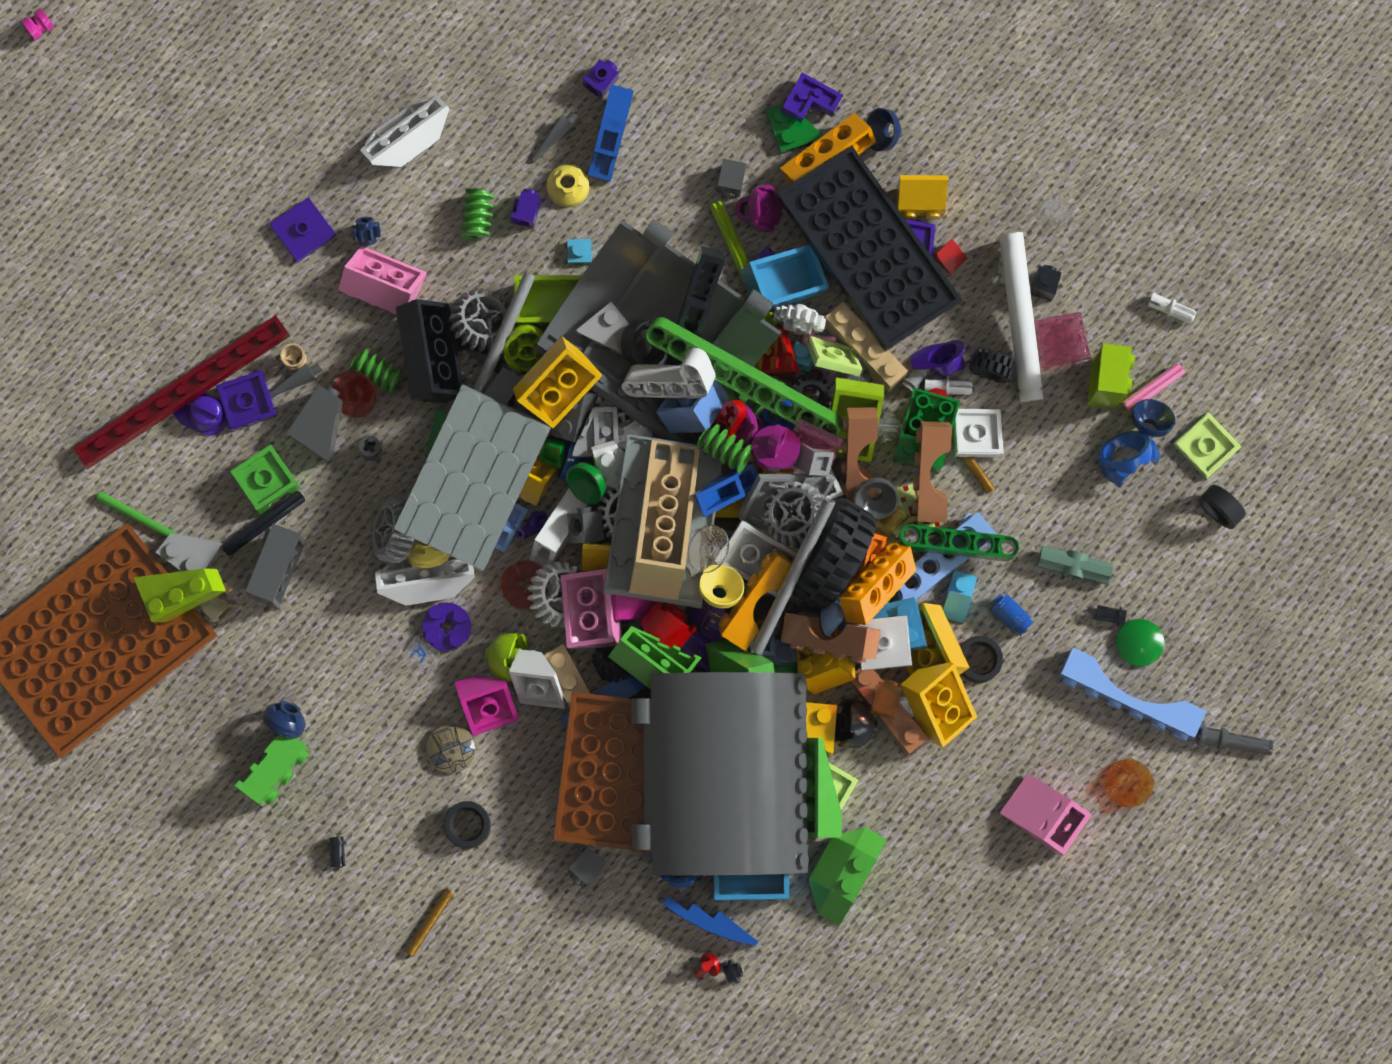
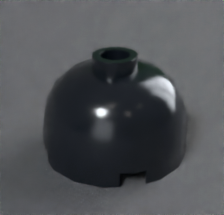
(854, 724)

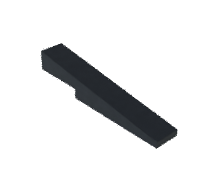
(699, 295)

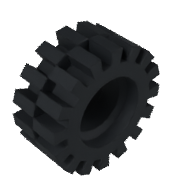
(992, 366)
(817, 381)
(606, 667)

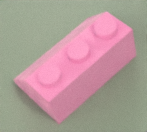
(380, 280)
(589, 611)

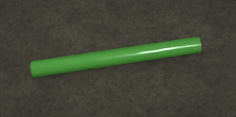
(134, 515)

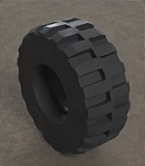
(836, 554)

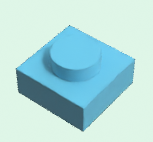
(579, 251)
(802, 357)

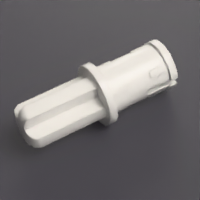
(1172, 308)
(949, 386)

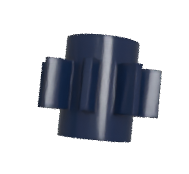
(366, 231)

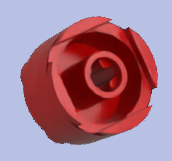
(668, 624)

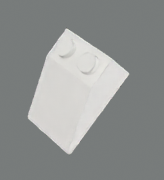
(749, 547)

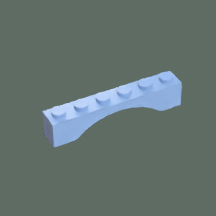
(1086, 673)

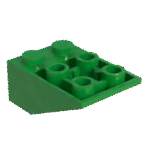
(928, 408)

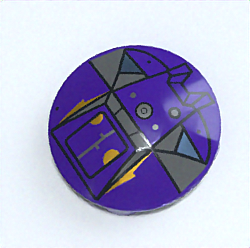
(707, 620)

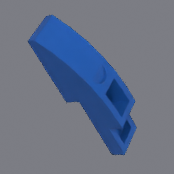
(610, 133)

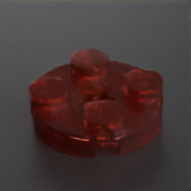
(510, 583)

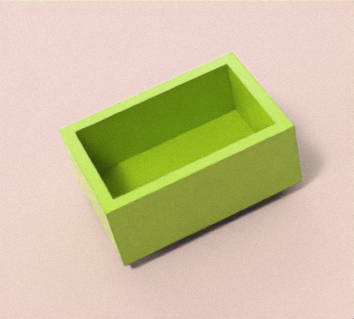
(544, 298)
(1110, 376)
(856, 395)

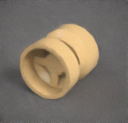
(293, 353)

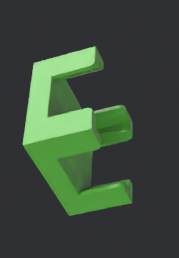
(265, 479)

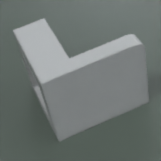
(814, 460)

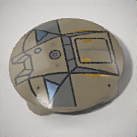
(450, 748)

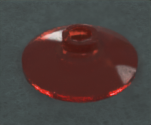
(354, 404)

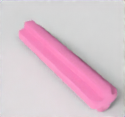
(1154, 386)

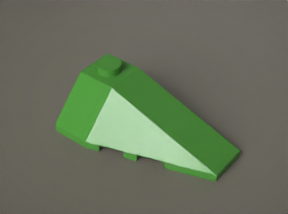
(824, 810)

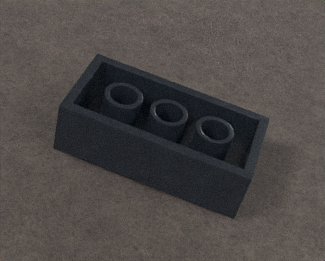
(429, 351)

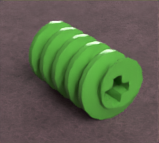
(476, 214)
(377, 371)
(725, 448)

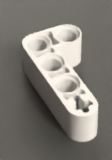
(686, 380)

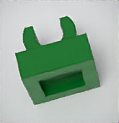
(553, 452)

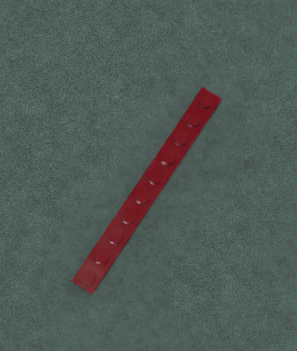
(181, 392)

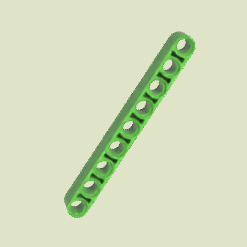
(738, 368)

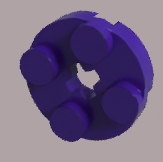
(438, 615)

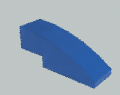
(725, 489)

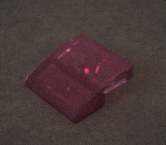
(1061, 340)
(817, 437)

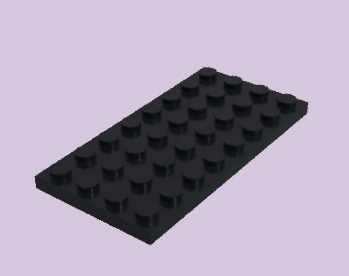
(868, 248)

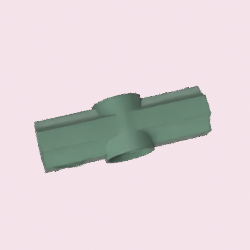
(1075, 565)

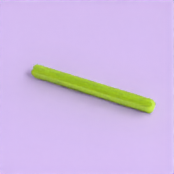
(733, 244)

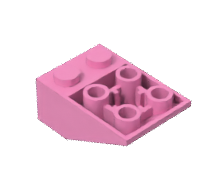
(1045, 814)

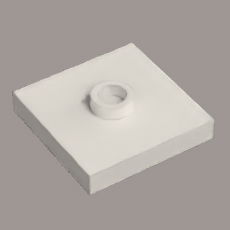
(978, 433)
(893, 644)

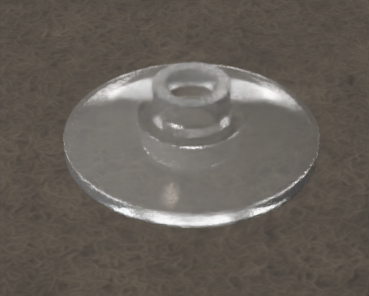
(708, 549)

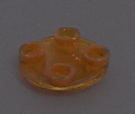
(1129, 783)

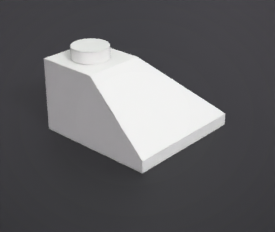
(536, 680)

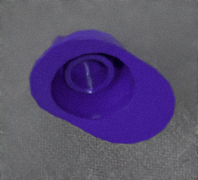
(942, 358)
(203, 415)

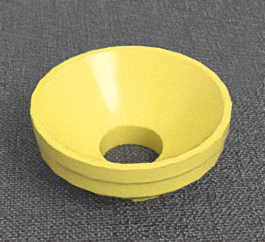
(567, 196)
(425, 556)
(724, 578)

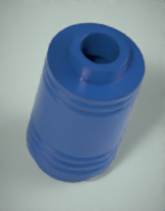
(1011, 614)

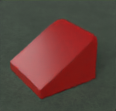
(950, 256)

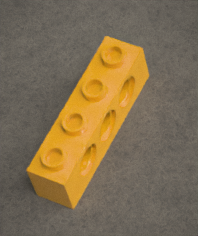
(848, 133)
(877, 584)

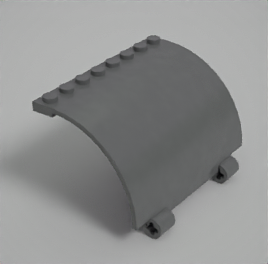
(648, 282)
(724, 773)

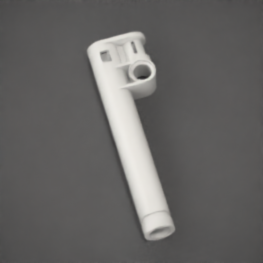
(1015, 277)

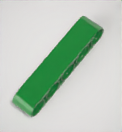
(970, 539)

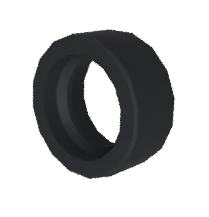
(629, 344)
(1222, 506)
(996, 652)
(467, 806)

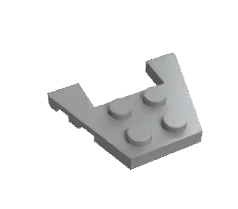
(767, 484)

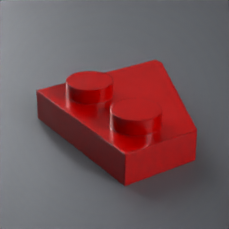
(779, 357)

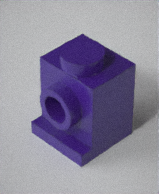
(598, 85)
(526, 208)

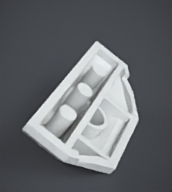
(407, 133)
(421, 585)

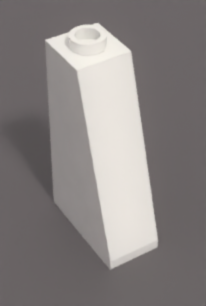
(555, 532)

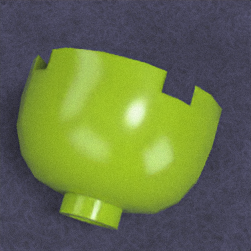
(519, 347)
(503, 652)

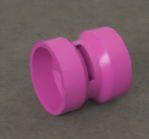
(37, 24)

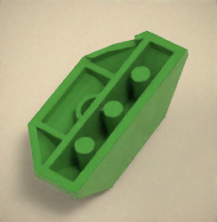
(843, 872)

